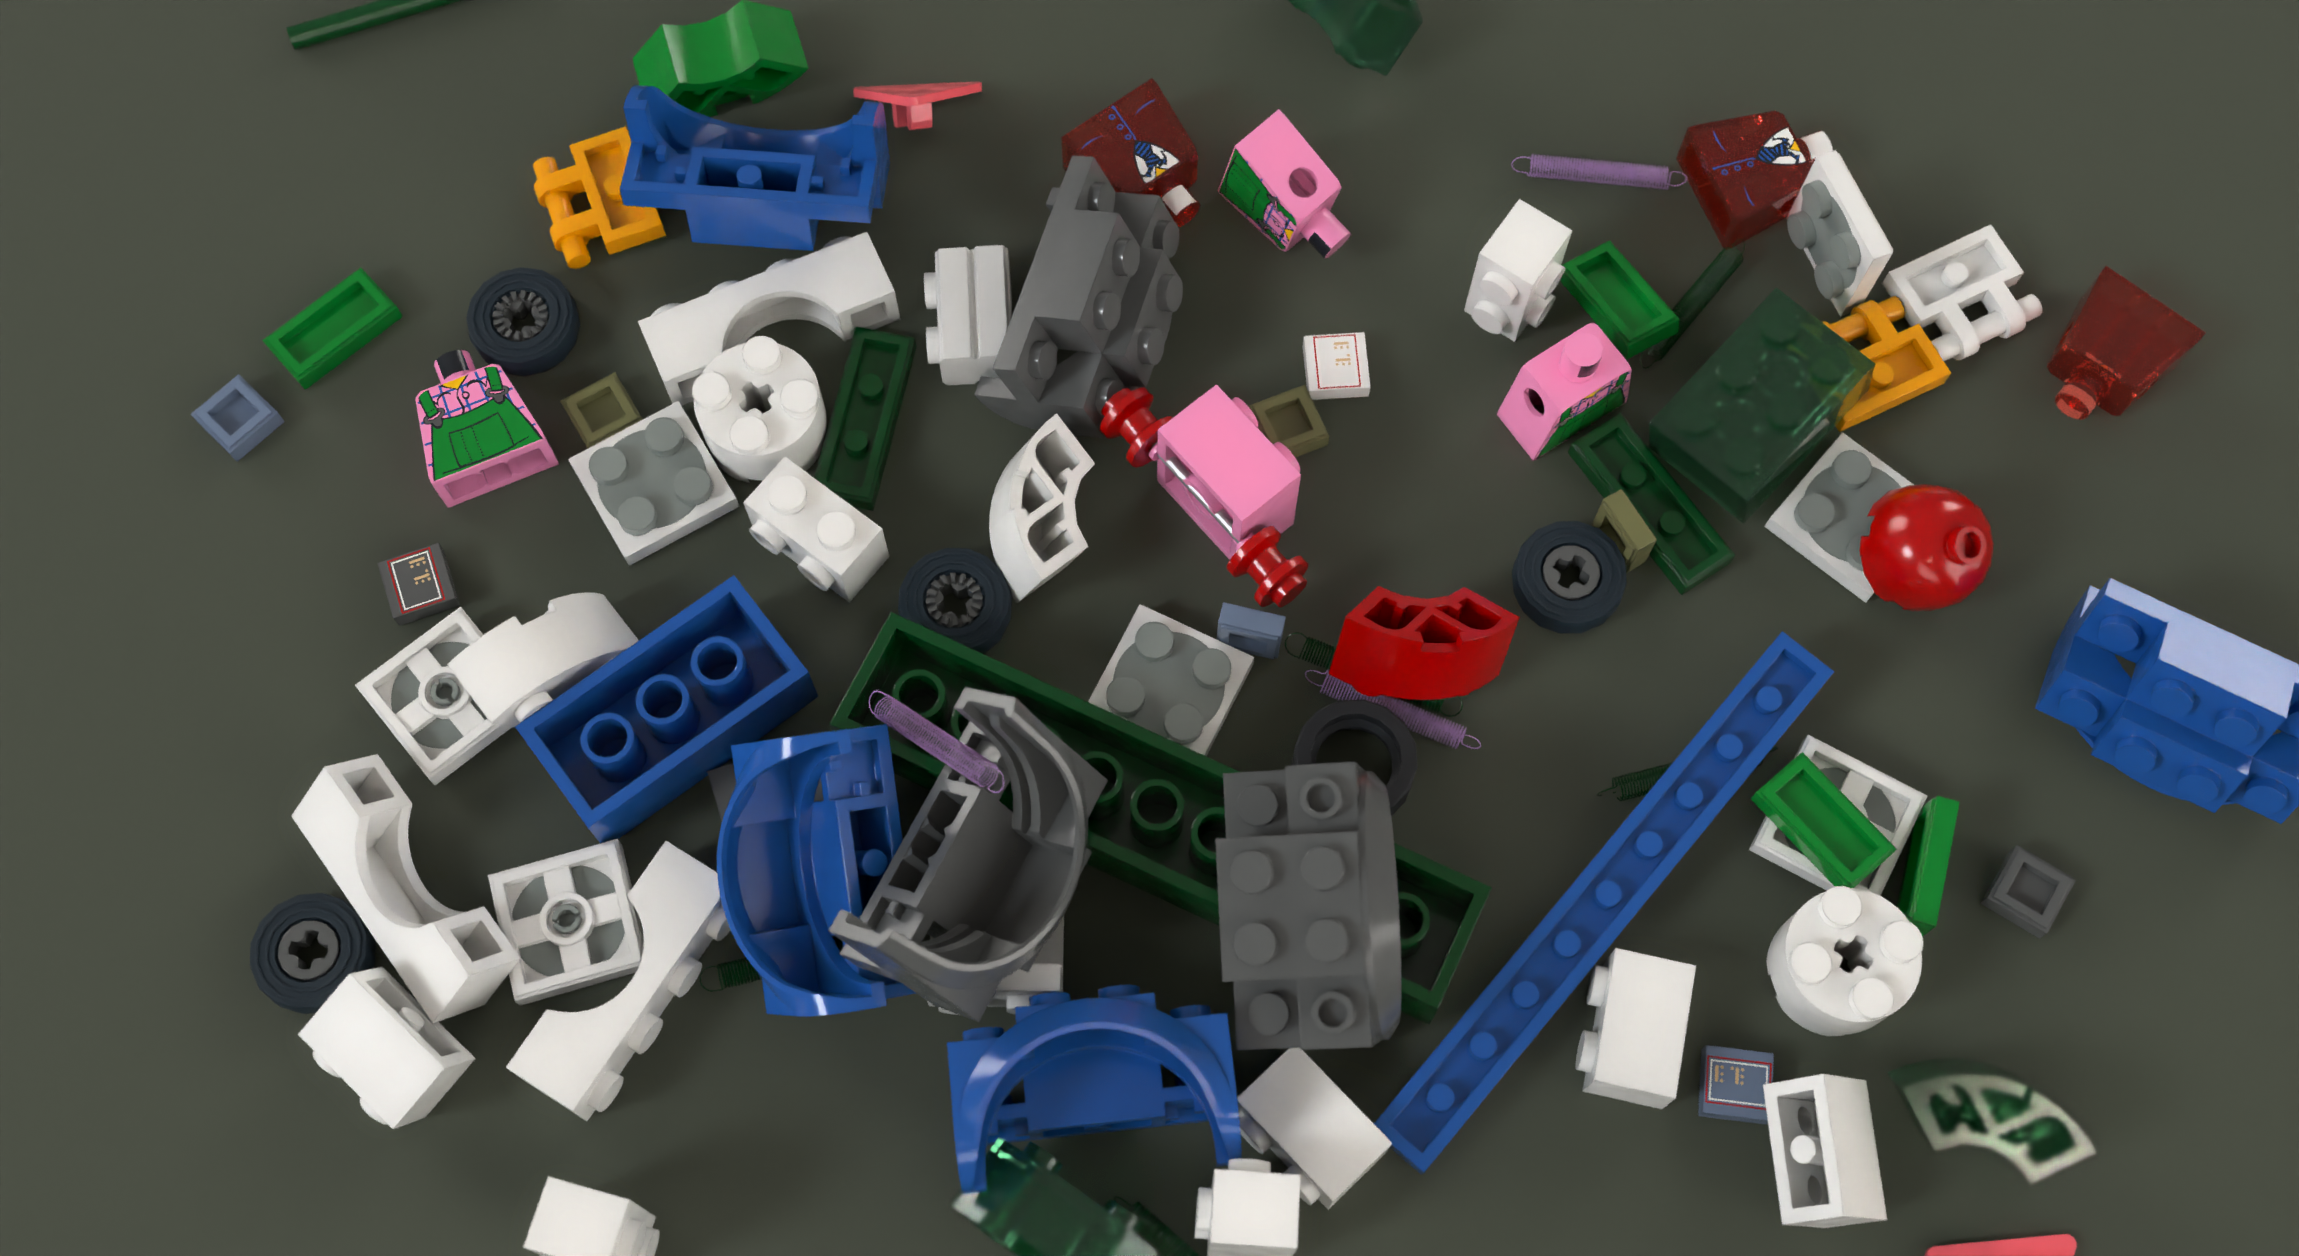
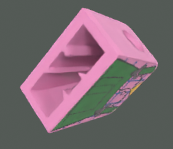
(1284, 187)
(1576, 385)
(477, 431)

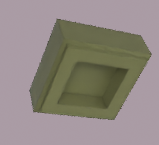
(601, 410)
(1291, 421)
(1626, 528)

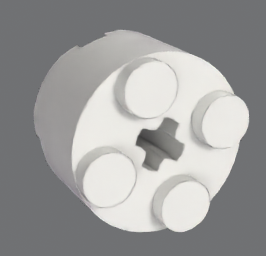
(755, 381)
(1880, 951)

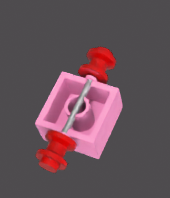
(1223, 478)

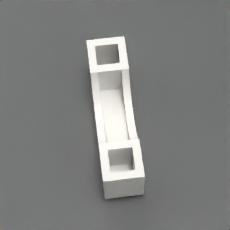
(834, 287)
(360, 832)
(582, 1053)

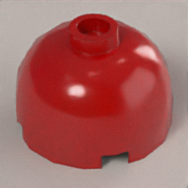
(1926, 547)

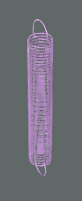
(1641, 176)
(1409, 710)
(911, 738)

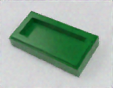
(1619, 299)
(332, 328)
(1823, 823)
(1927, 863)

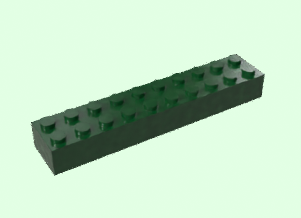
(1159, 802)

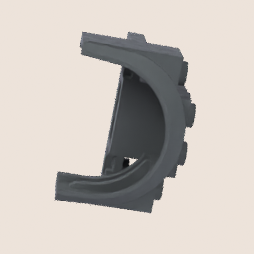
(974, 870)
(1309, 907)

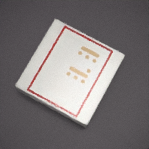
(1336, 366)

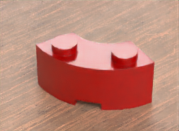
(1422, 645)

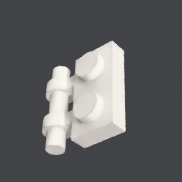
(1957, 277)

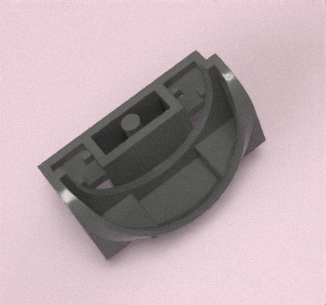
(1092, 289)

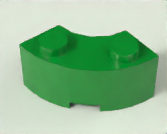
(725, 58)

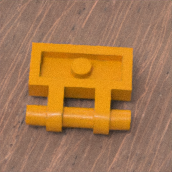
(598, 173)
(1903, 360)

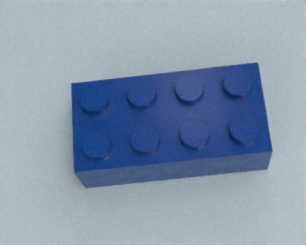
(668, 711)

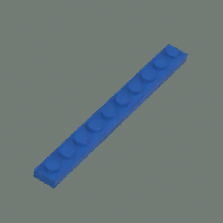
(1600, 903)

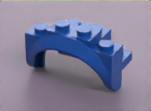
(752, 181)
(2191, 715)
(800, 860)
(1091, 1072)

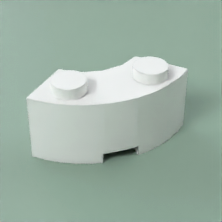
(1035, 511)
(528, 665)

